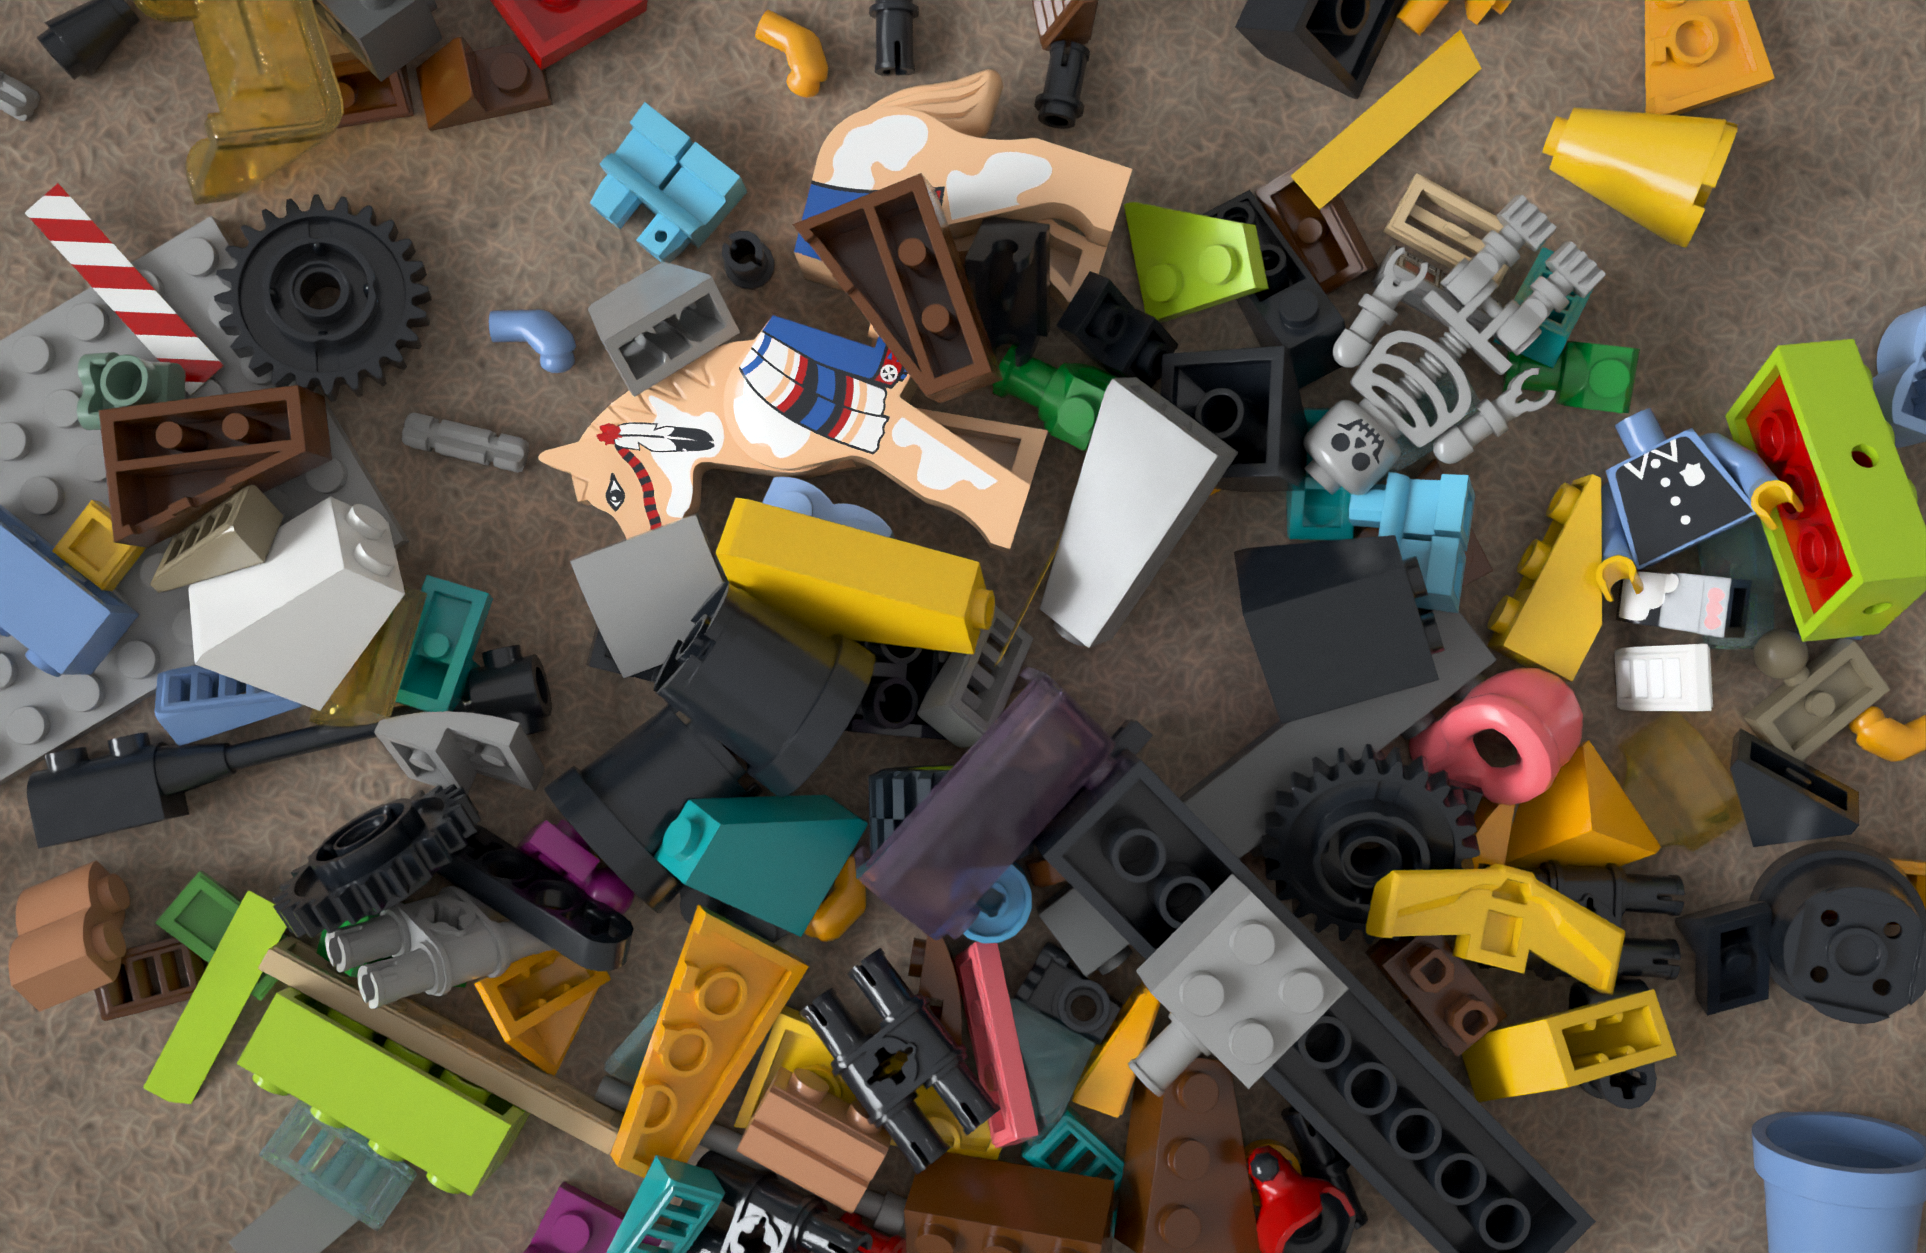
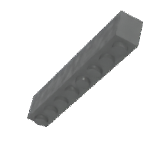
(1243, 788)

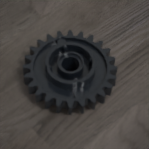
(314, 252)
(1355, 802)
(376, 860)

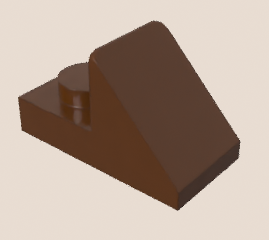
(480, 84)

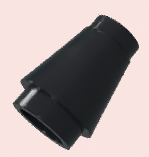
(87, 34)

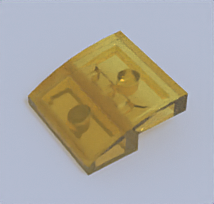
(374, 680)

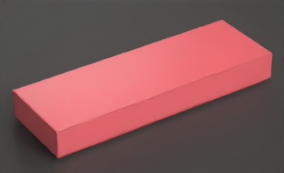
(996, 1043)

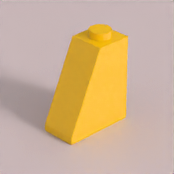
(1569, 1047)

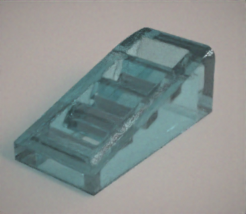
(385, 1196)

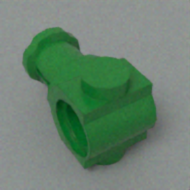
(1583, 376)
(1064, 395)

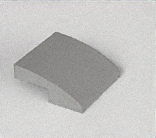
(648, 590)
(457, 746)

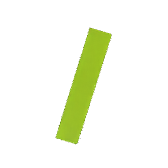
(216, 1001)

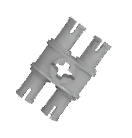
(432, 946)

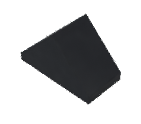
(1787, 797)

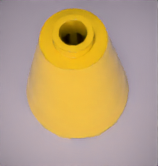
(1643, 164)

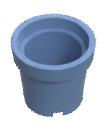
(1840, 1182)

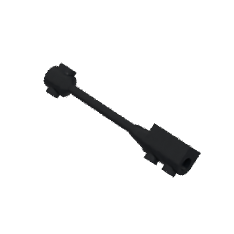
(149, 781)

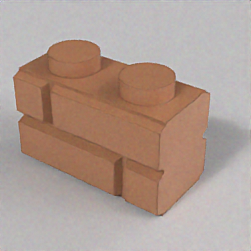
(815, 1138)

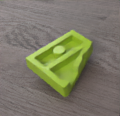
(1192, 260)

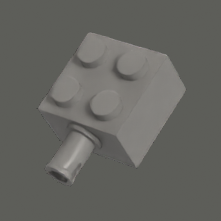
(1233, 990)

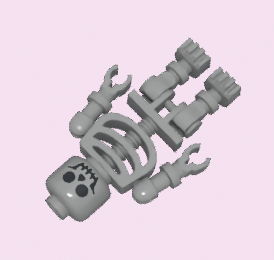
(1358, 441)

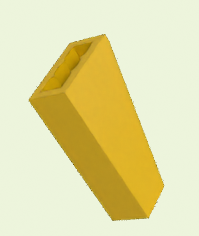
(855, 580)

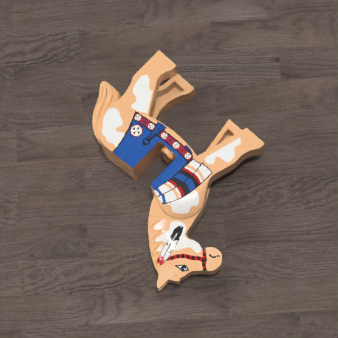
(830, 405)

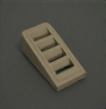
(221, 541)

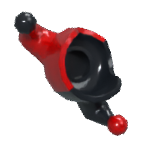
(1296, 1209)

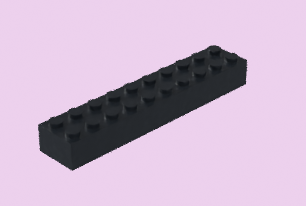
(1356, 1068)

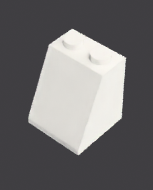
(304, 610)

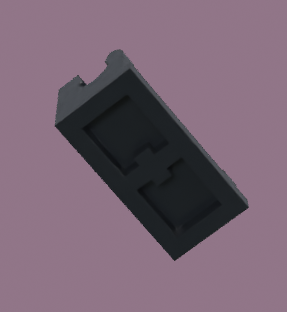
(1011, 282)

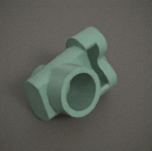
(124, 381)

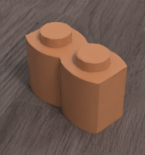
(68, 935)

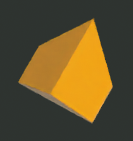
(1580, 820)
(541, 1005)

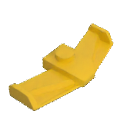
(1499, 920)

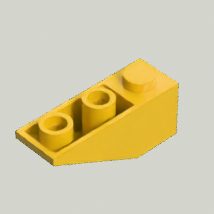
(1558, 599)

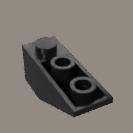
(1294, 306)

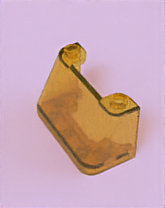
(269, 85)

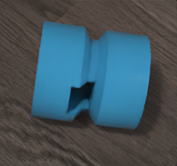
(1003, 908)

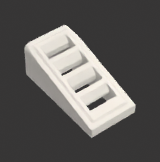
(1664, 678)

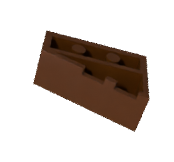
(1187, 1168)

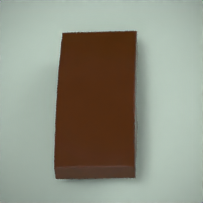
(939, 980)

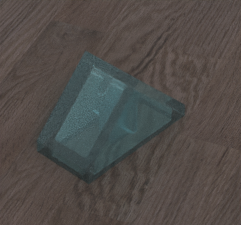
(1052, 1064)

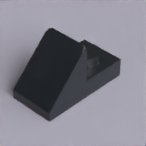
(1730, 953)

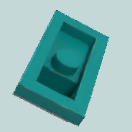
(443, 646)

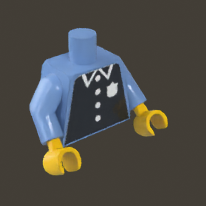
(1678, 496)

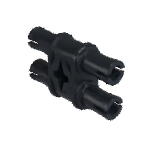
(1611, 894)
(934, 1060)
(772, 1217)

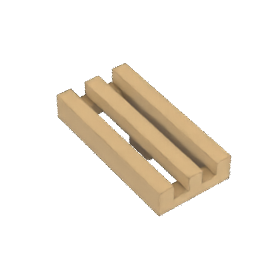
(1451, 202)

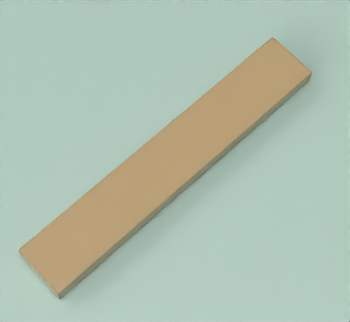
(448, 1046)

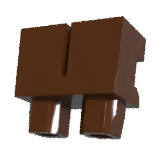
(1438, 989)

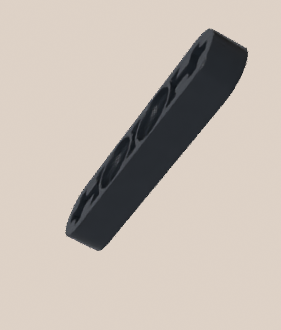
(581, 929)

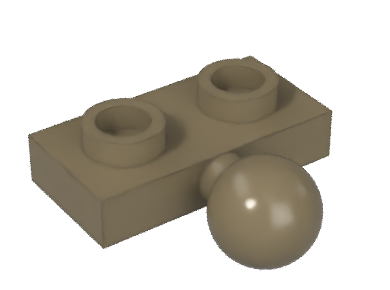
(1815, 696)

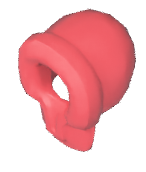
(1530, 709)

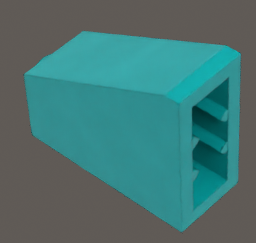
(763, 852)

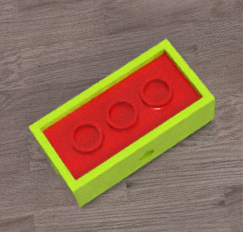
(1861, 538)

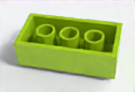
(382, 1092)

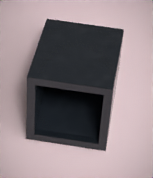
(1336, 622)

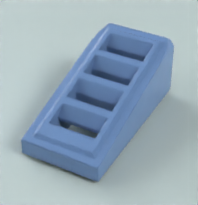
(203, 703)

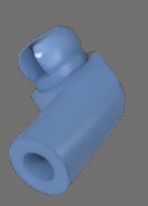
(541, 332)

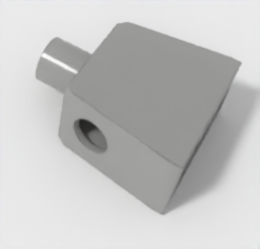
(657, 328)

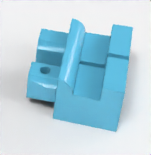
(672, 179)
(1429, 523)

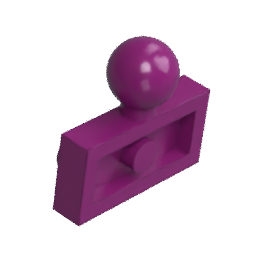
(566, 854)

